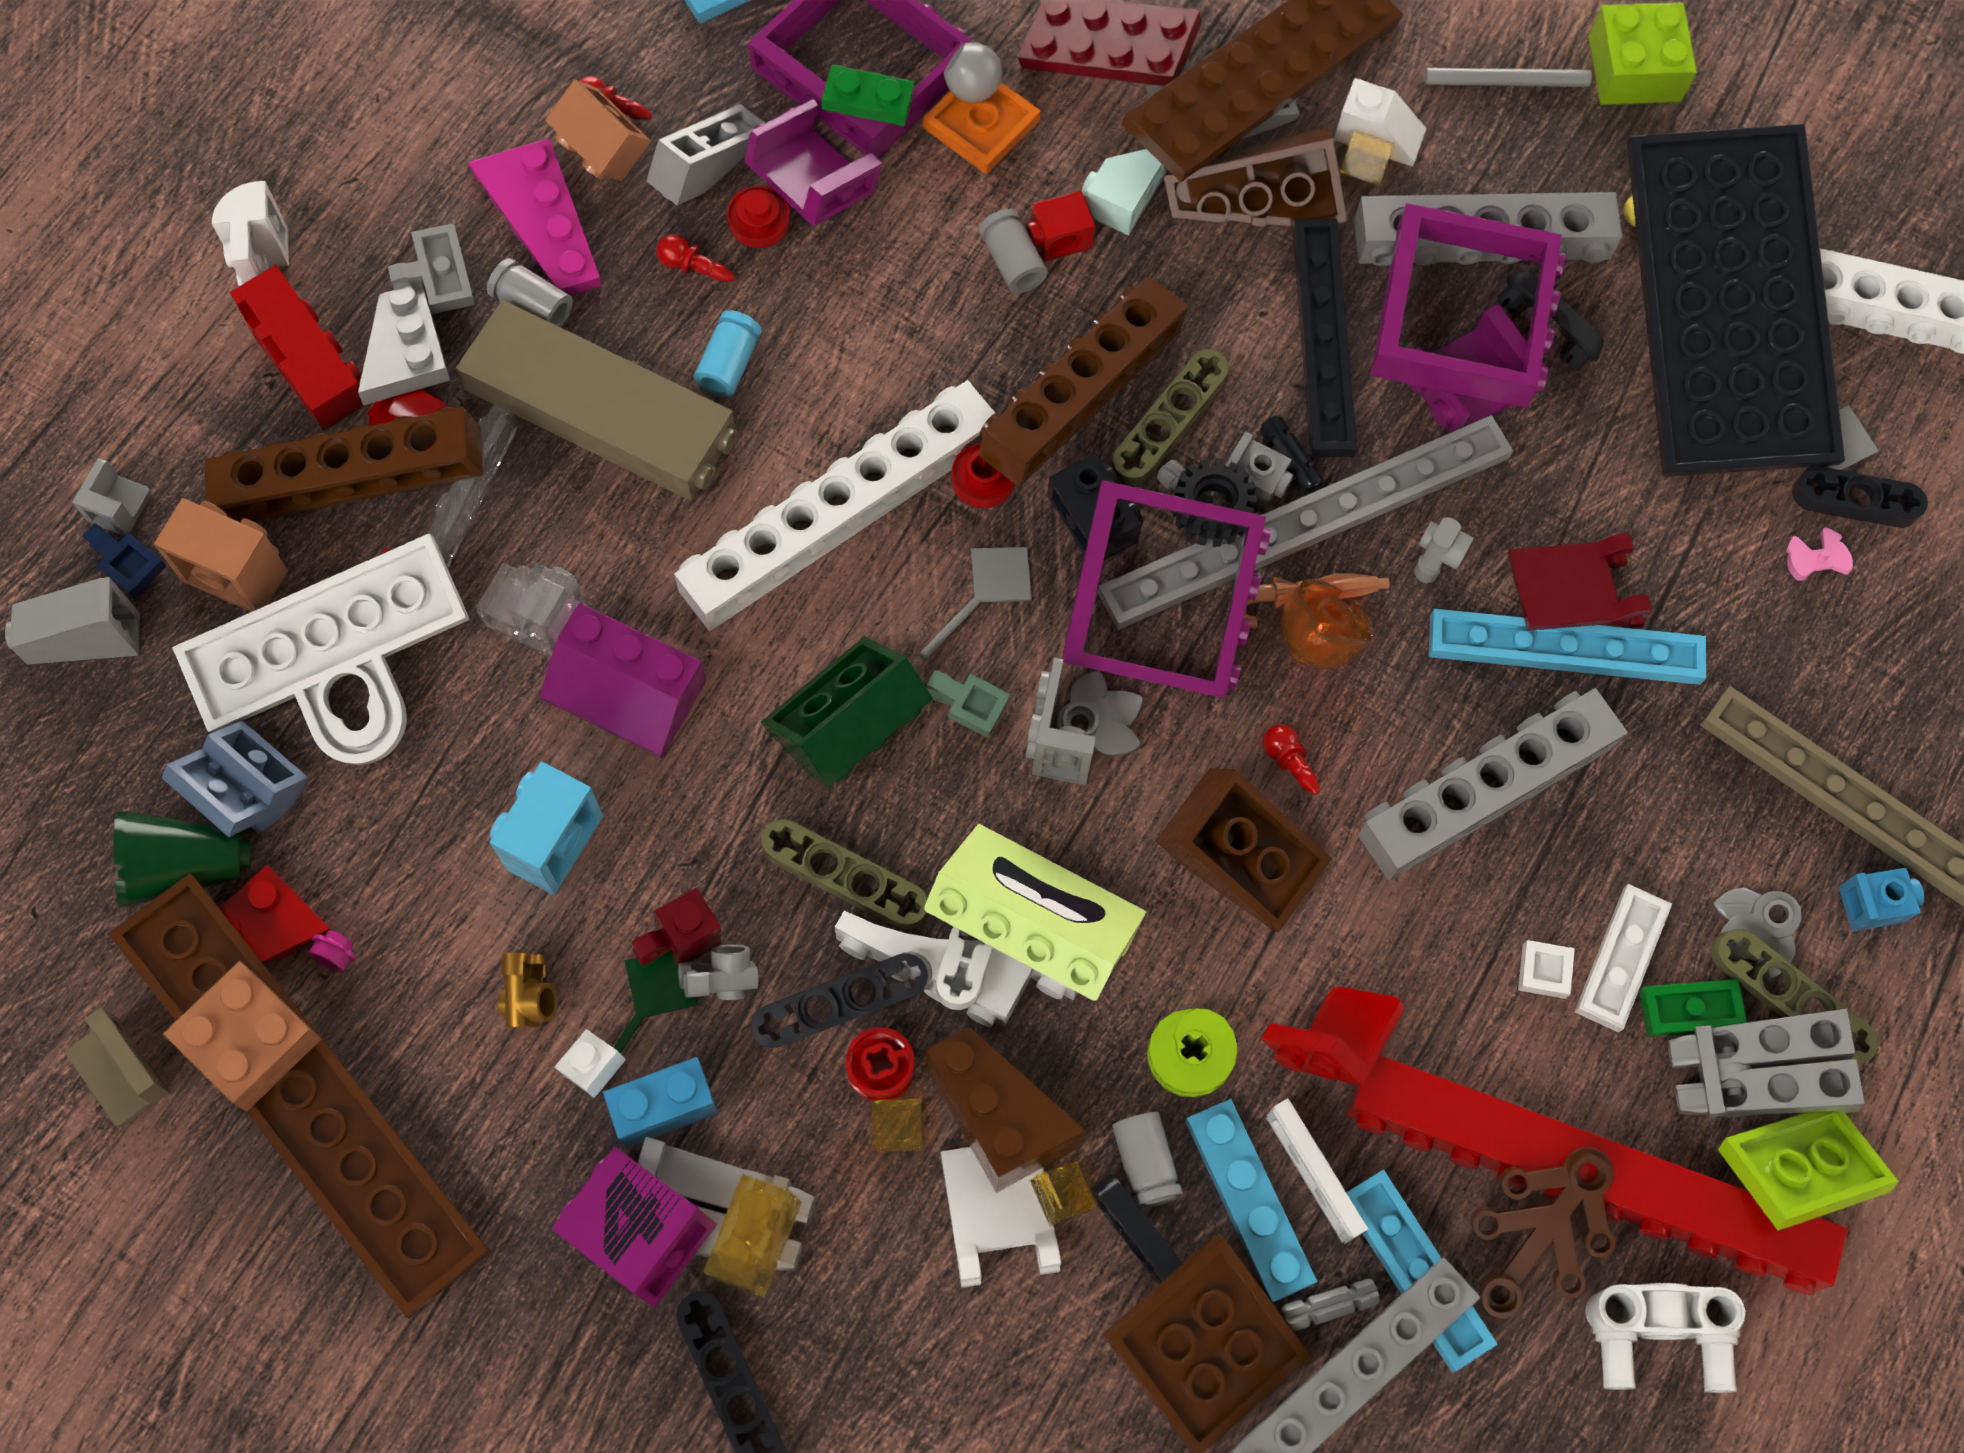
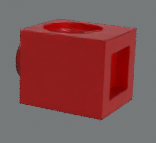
(1061, 226)

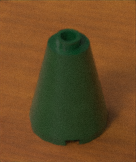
(161, 850)

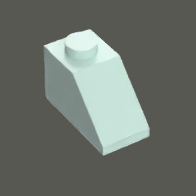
(1123, 189)

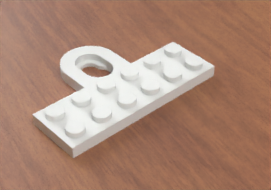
(324, 634)

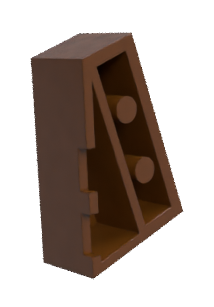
(999, 1110)

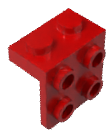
(1342, 1037)

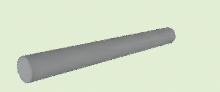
(1507, 77)

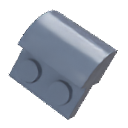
(237, 780)

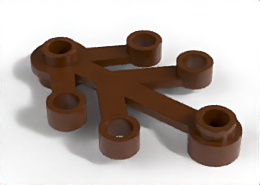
(1549, 1224)

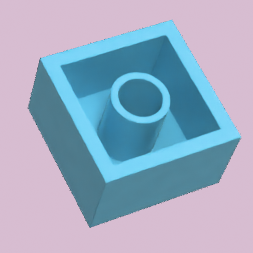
(546, 827)

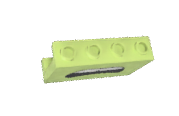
(1034, 911)

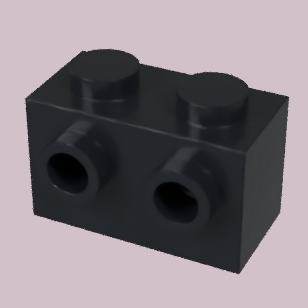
(1075, 497)

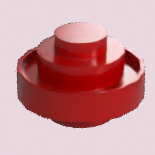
(758, 216)
(978, 481)

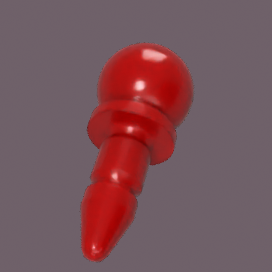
(632, 109)
(676, 252)
(1283, 745)

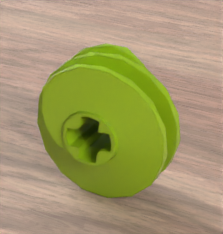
(1192, 1028)

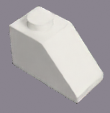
(1383, 115)

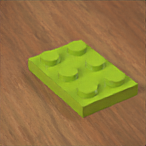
(1807, 1166)

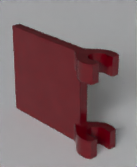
(1575, 586)

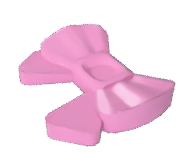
(1833, 555)

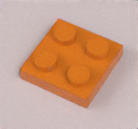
(982, 130)

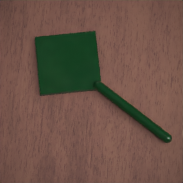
(654, 992)

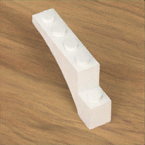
(1001, 985)

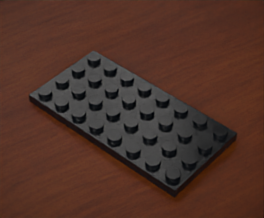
(1734, 301)

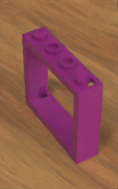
(801, 85)
(1456, 374)
(1245, 588)

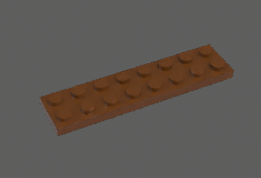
(1254, 78)

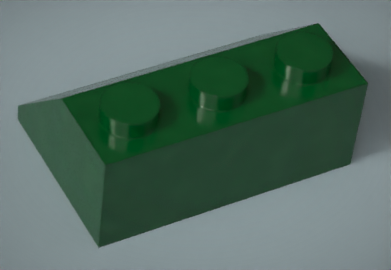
(848, 710)

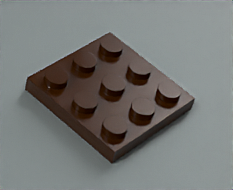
(1206, 1345)

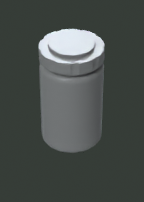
(1013, 251)
(529, 292)
(1147, 1159)

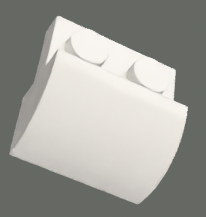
(251, 230)

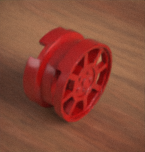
(880, 1064)

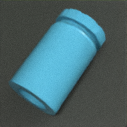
(727, 353)

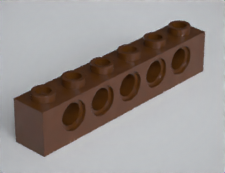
(1081, 380)
(366, 474)

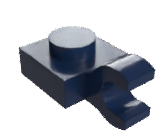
(126, 561)

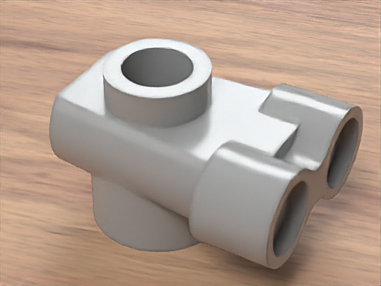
(1444, 545)
(726, 975)

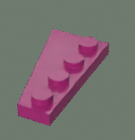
(540, 211)

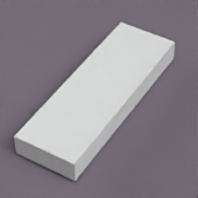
(1623, 958)
(1316, 1171)

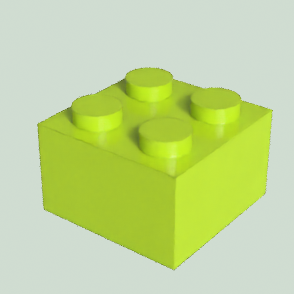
(1642, 53)

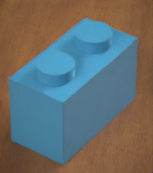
(660, 1102)

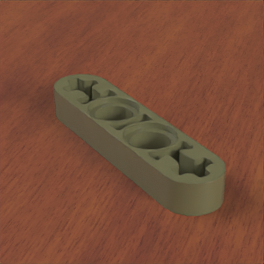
(1173, 419)
(841, 880)
(1797, 988)

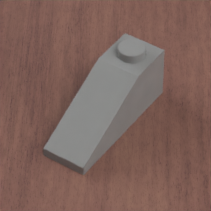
(701, 154)

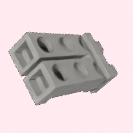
(1735, 1089)
(713, 1186)

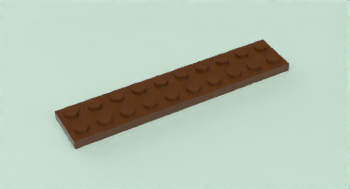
(315, 1112)

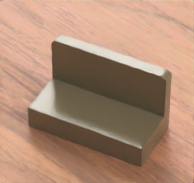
(115, 1069)

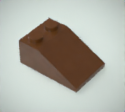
(1244, 847)

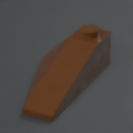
(1265, 184)

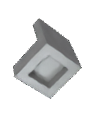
(111, 499)

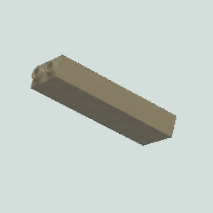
(598, 400)

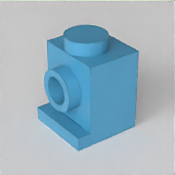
(1871, 907)

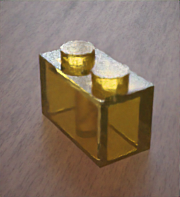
(753, 1236)

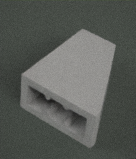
(75, 625)

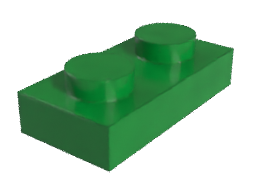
(868, 95)
(1682, 1007)

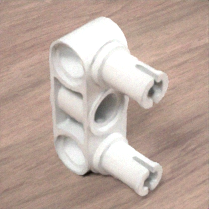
(1667, 1313)

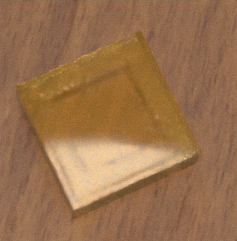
(1367, 157)
(897, 1125)
(1063, 1193)

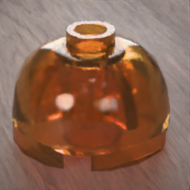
(1322, 627)

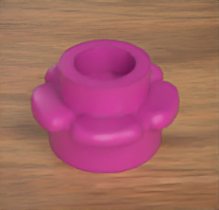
(332, 951)

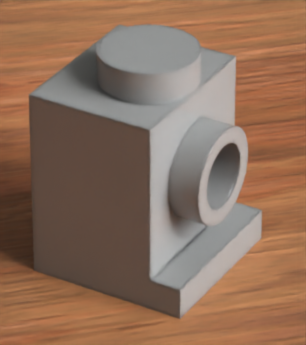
(1265, 468)

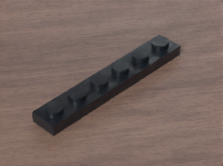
(1324, 338)

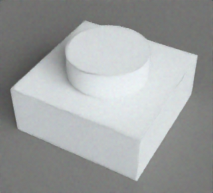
(1546, 969)
(590, 1063)

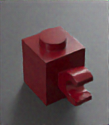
(683, 929)

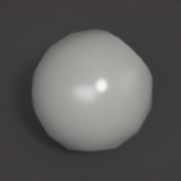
(973, 73)

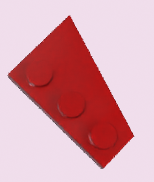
(272, 916)

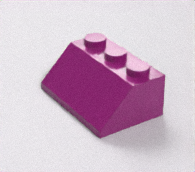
(621, 680)

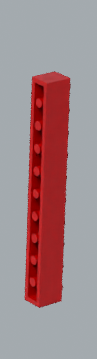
(1644, 1189)

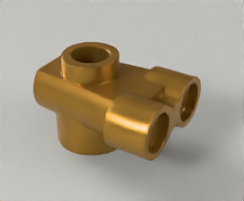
(525, 997)

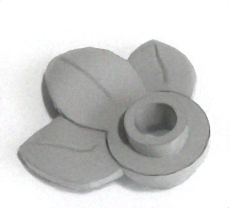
(1104, 712)
(1751, 913)

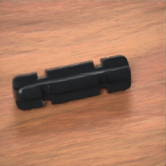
(1308, 477)

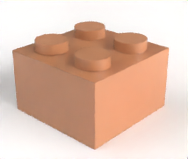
(221, 555)
(242, 1036)

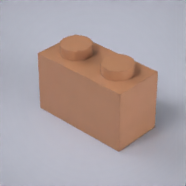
(597, 131)

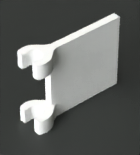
(991, 1219)

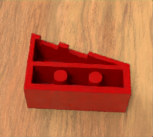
(298, 347)

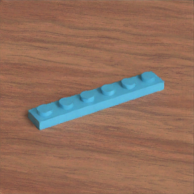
(1572, 649)

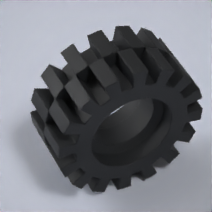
(1220, 480)

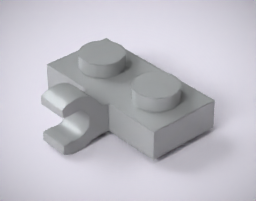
(438, 268)

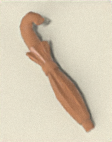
(1351, 585)

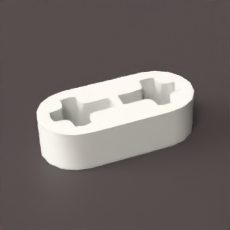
(949, 967)

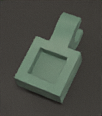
(973, 704)

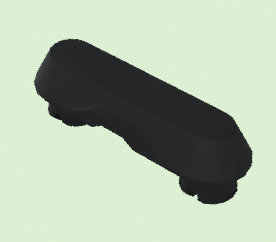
(1584, 340)

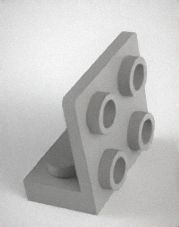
(1060, 752)

